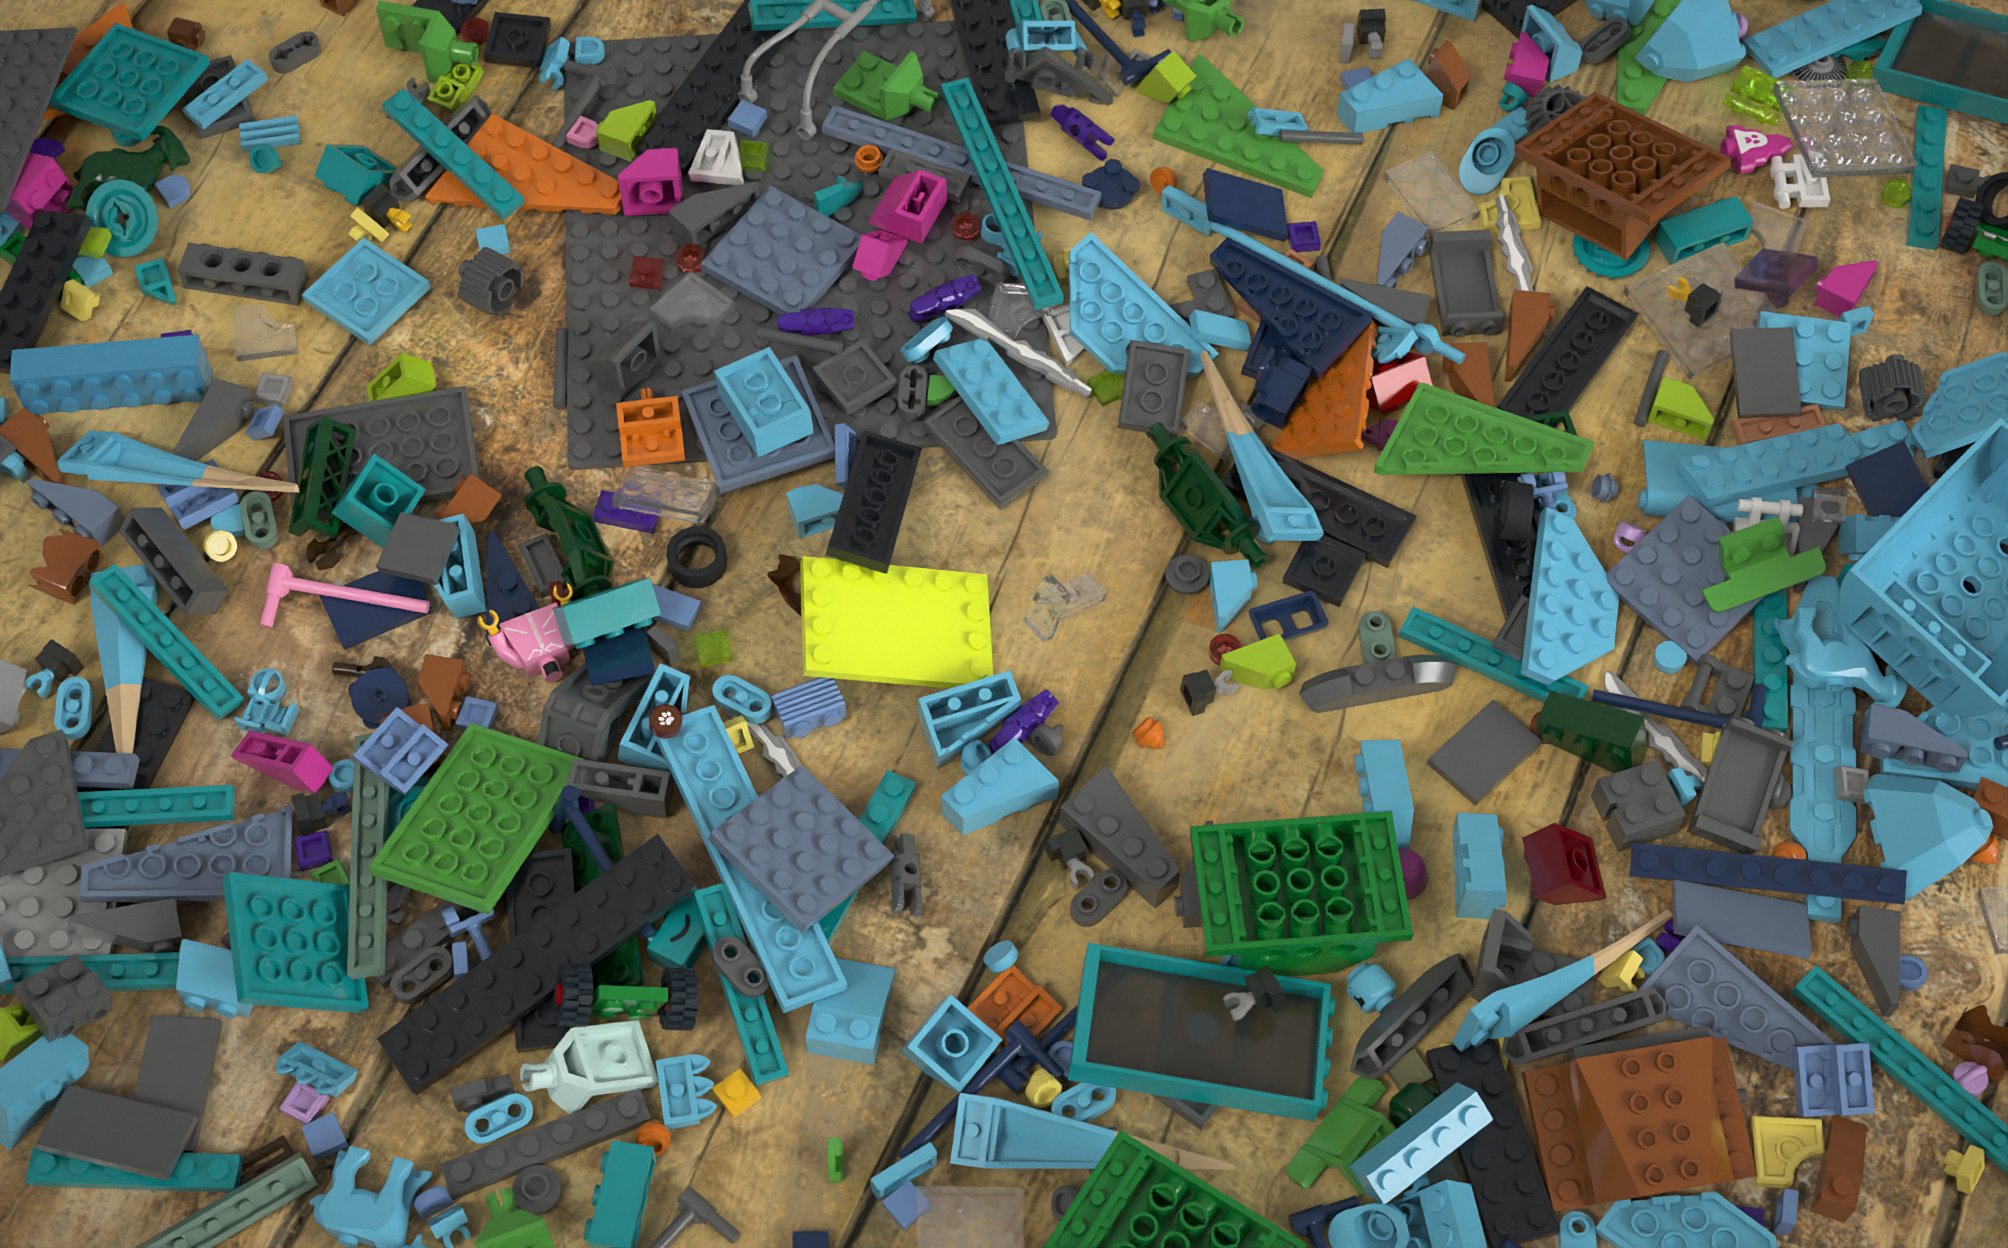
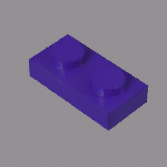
(624, 518)

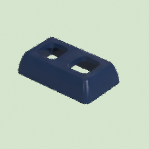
(1283, 609)

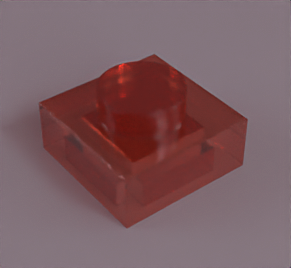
(646, 273)

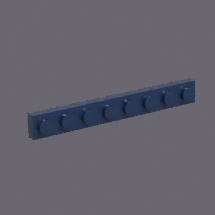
(1768, 873)

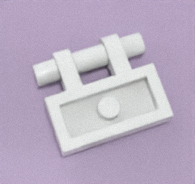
(1807, 190)
(1782, 509)

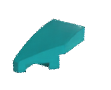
(1866, 48)
(837, 196)
(156, 281)

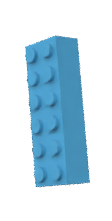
(111, 374)

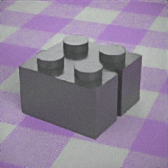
(1643, 802)

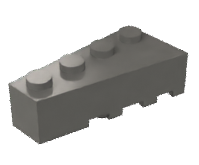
(1121, 837)

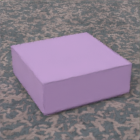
(303, 1103)

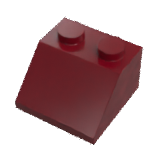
(1563, 866)

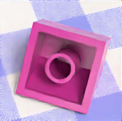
(652, 183)

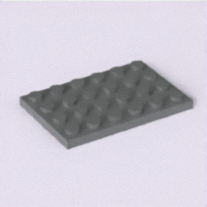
(417, 434)

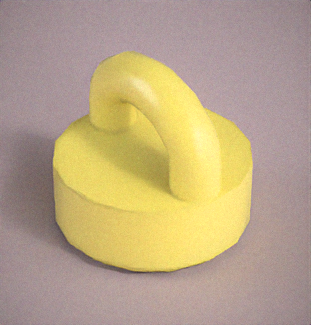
(219, 545)
(1043, 1089)

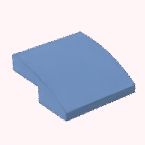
(196, 503)
(400, 751)
(1833, 1079)

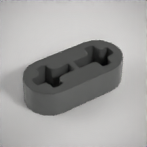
(295, 52)
(907, 393)

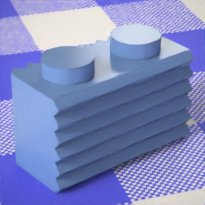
(808, 706)

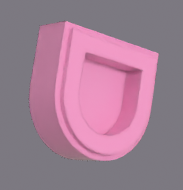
(583, 133)

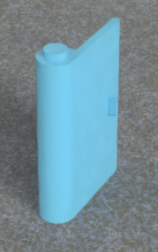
(1668, 488)

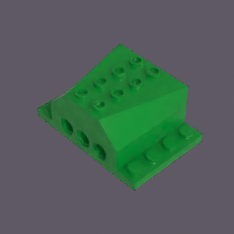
(1300, 891)
(1153, 1203)

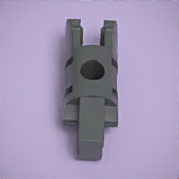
(906, 875)

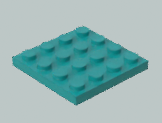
(129, 81)
(291, 943)

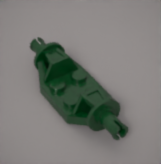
(1201, 499)
(580, 539)

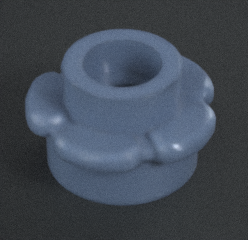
(1604, 488)

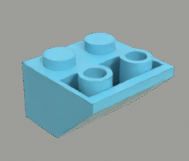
(1443, 1217)

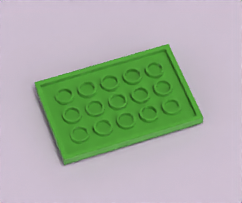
(476, 819)

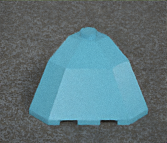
(1694, 42)
(1924, 827)

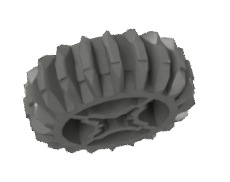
(1553, 99)

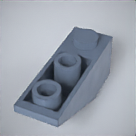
(1399, 246)
(81, 508)
(1902, 737)

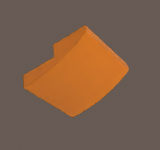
(1013, 999)

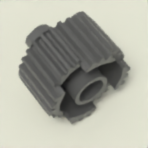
(489, 281)
(1892, 389)

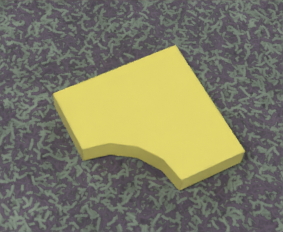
(1520, 200)
(1781, 1146)

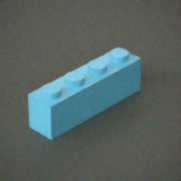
(1421, 1143)

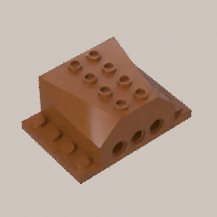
(1614, 172)
(1638, 1123)

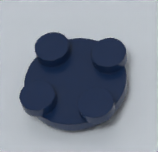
(1114, 182)
(377, 694)

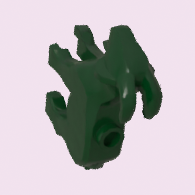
(124, 165)

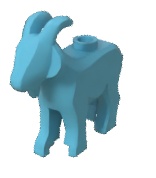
(1836, 662)
(369, 1217)

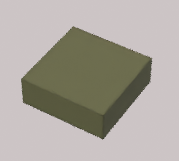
(1409, 1069)

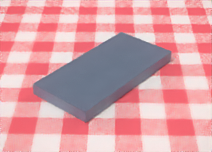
(1742, 918)

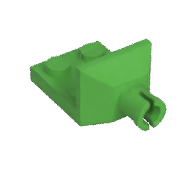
(1207, 17)
(427, 34)
(885, 88)
(512, 1226)

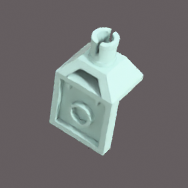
(593, 1063)

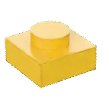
(736, 1093)

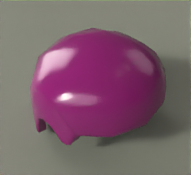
(1414, 872)

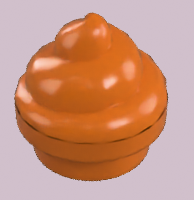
(1149, 734)
(1789, 850)
(1987, 852)
(654, 1134)

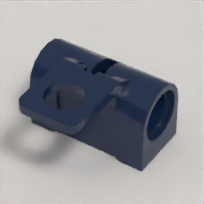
(1279, 388)

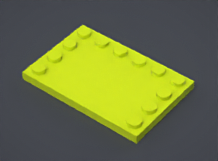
(894, 625)

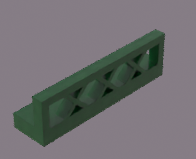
(312, 473)

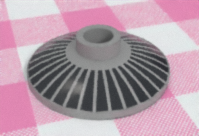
(1823, 69)

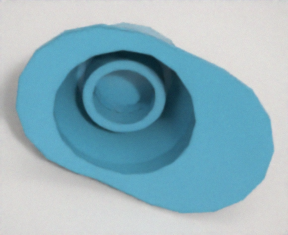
(1486, 161)
(1369, 1227)

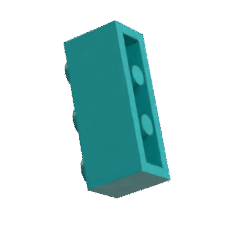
(1703, 228)
(607, 613)
(621, 1196)

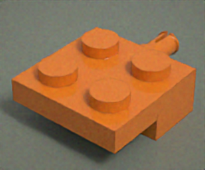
(650, 430)

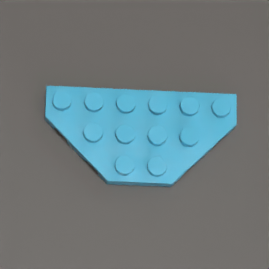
(1115, 306)
(1964, 405)
(1569, 603)
(1972, 734)
(1682, 1223)

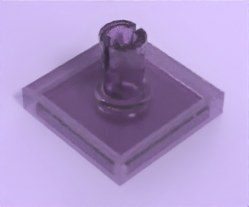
(1776, 274)

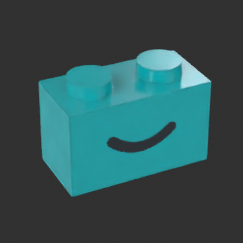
(679, 937)

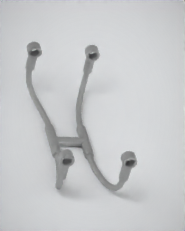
(850, 20)

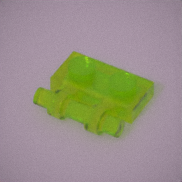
(1758, 88)

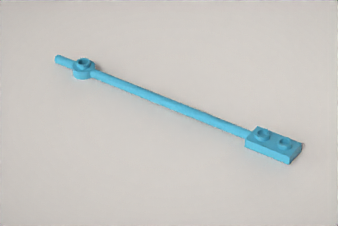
(1194, 213)

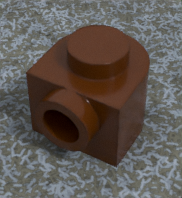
(186, 33)

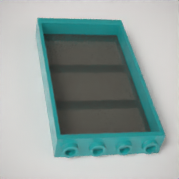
(1949, 59)
(1166, 1032)

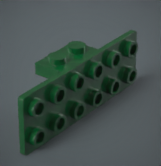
(623, 964)

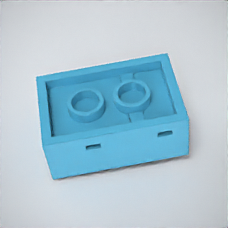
(764, 402)

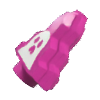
(1752, 148)

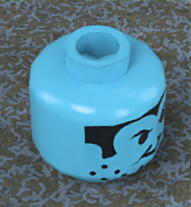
(1371, 988)

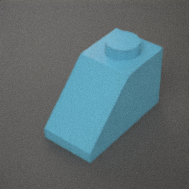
(813, 509)
(1230, 590)

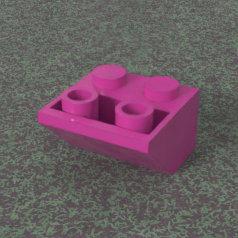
(39, 187)
(911, 205)

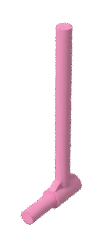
(282, 581)

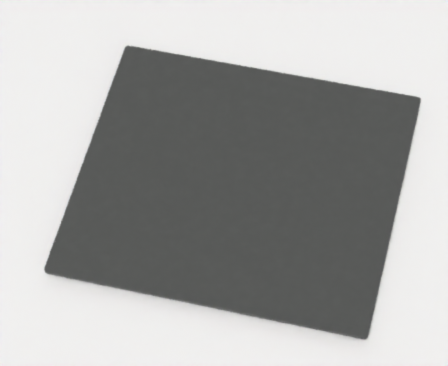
(604, 246)

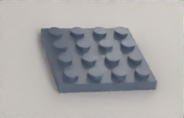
(782, 253)
(730, 453)
(1666, 579)
(801, 848)

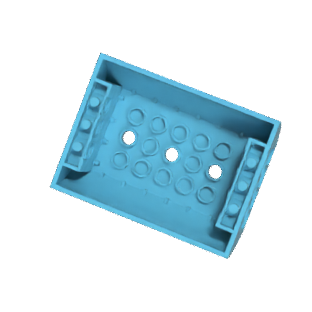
(1910, 589)

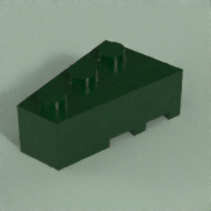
(1593, 731)

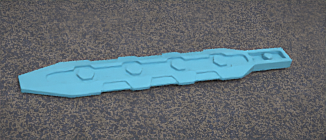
(1820, 744)

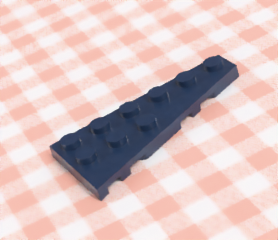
(1300, 312)

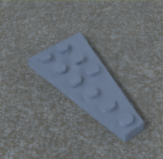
(194, 863)
(1716, 990)

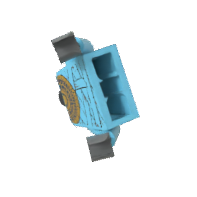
(1057, 35)

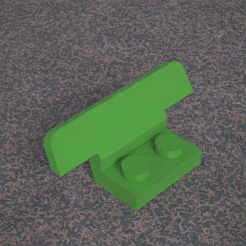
(1759, 566)
(1343, 1135)

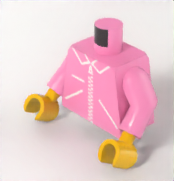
(531, 641)

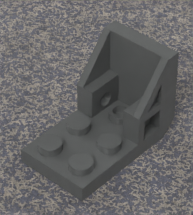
(586, 717)
(1509, 960)

